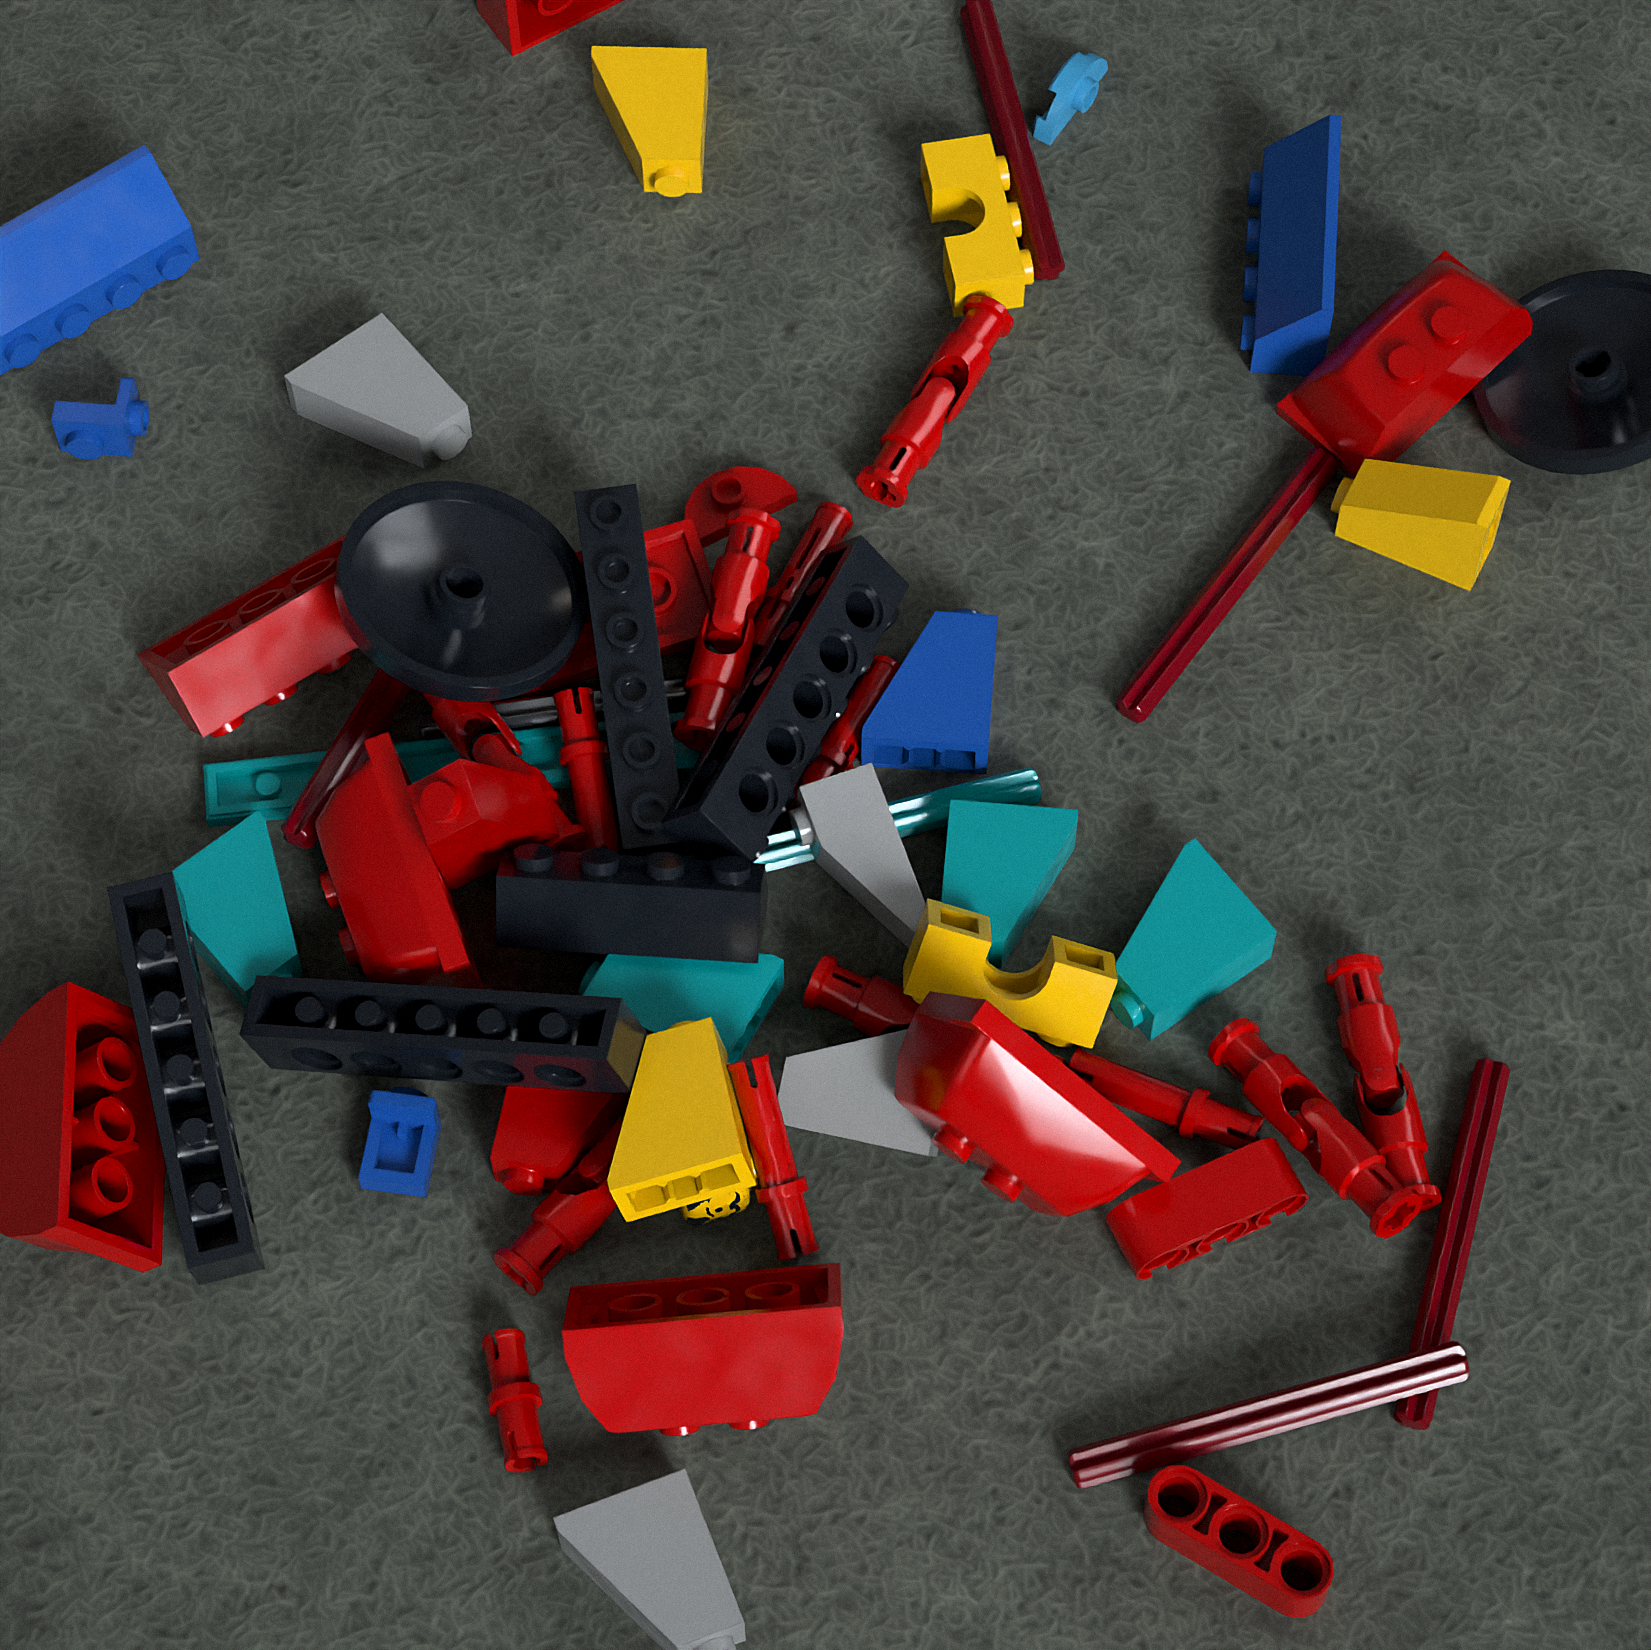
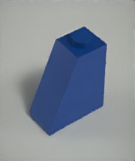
(938, 700)

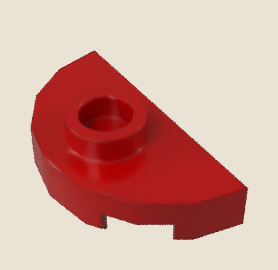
(734, 490)

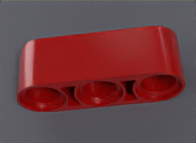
(1205, 1205)
(1222, 1511)

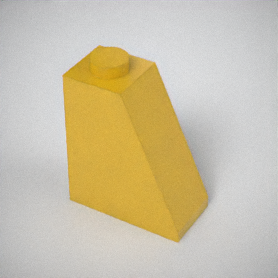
(657, 111)
(1423, 516)
(680, 1126)

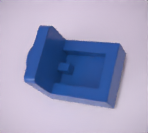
(102, 429)
(400, 1142)

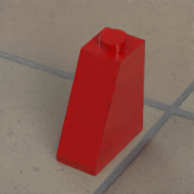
(476, 812)
(548, 1134)

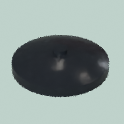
(1581, 381)
(460, 591)

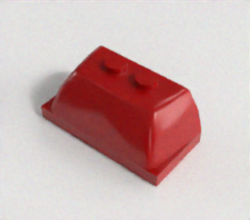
(1406, 365)
(387, 881)
(1019, 1111)
(80, 1132)
(706, 1348)

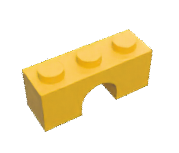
(969, 185)
(1057, 998)

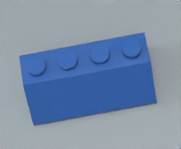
(1293, 250)
(88, 255)

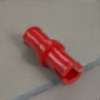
(514, 1400)

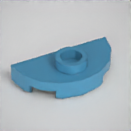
(1075, 91)

